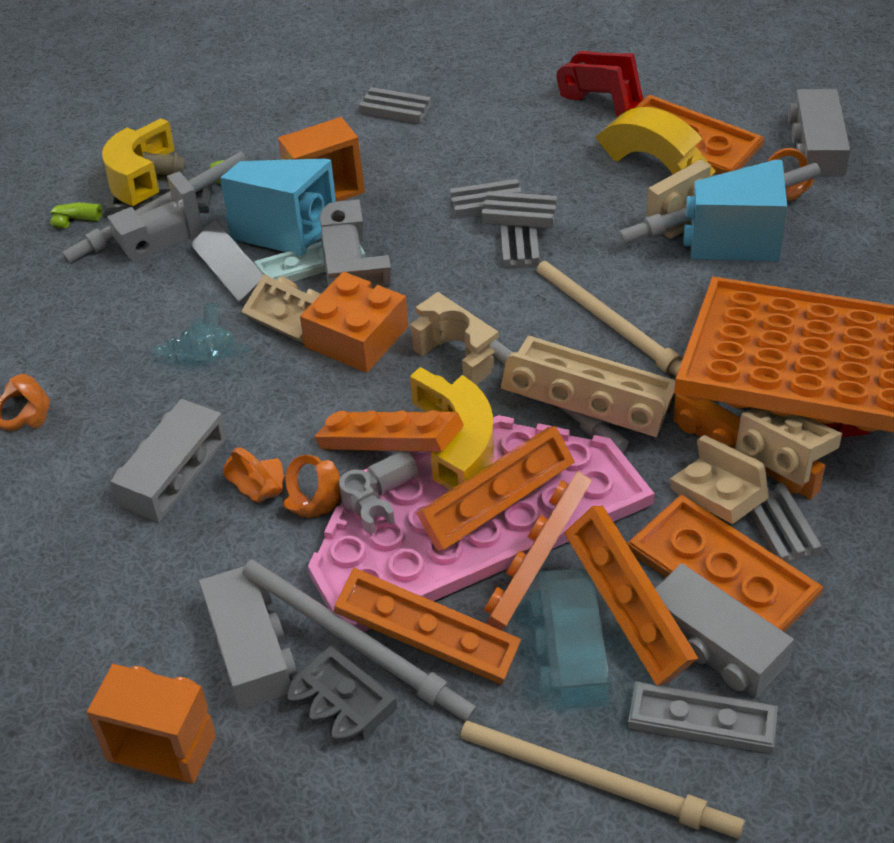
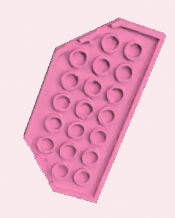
(409, 559)

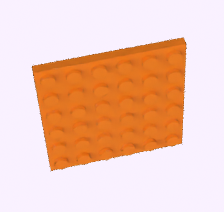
(792, 354)

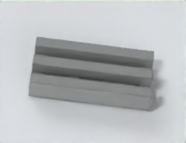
(395, 105)
(470, 200)
(519, 209)
(521, 262)
(801, 525)

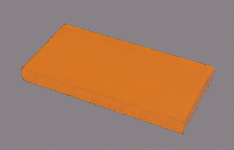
(722, 144)
(727, 560)

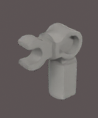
(361, 488)

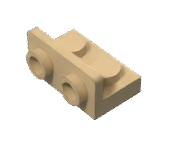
(672, 193)
(279, 305)
(785, 442)
(722, 481)

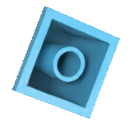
(278, 202)
(738, 214)

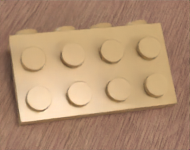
(589, 385)

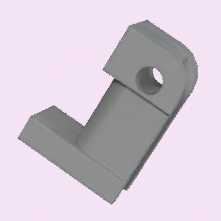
(161, 225)
(341, 241)

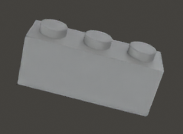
(820, 130)
(168, 460)
(725, 632)
(248, 637)

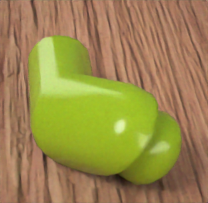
(78, 210)

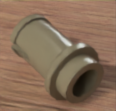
(166, 163)

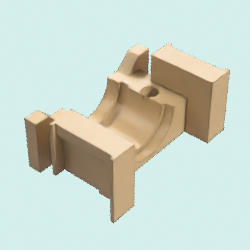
(446, 321)

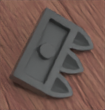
(342, 691)

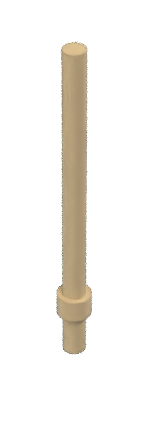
(666, 359)
(690, 810)

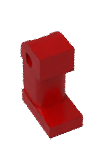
(602, 74)

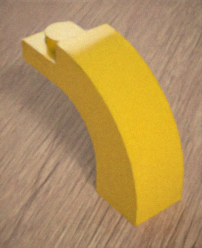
(654, 133)
(127, 172)
(474, 444)

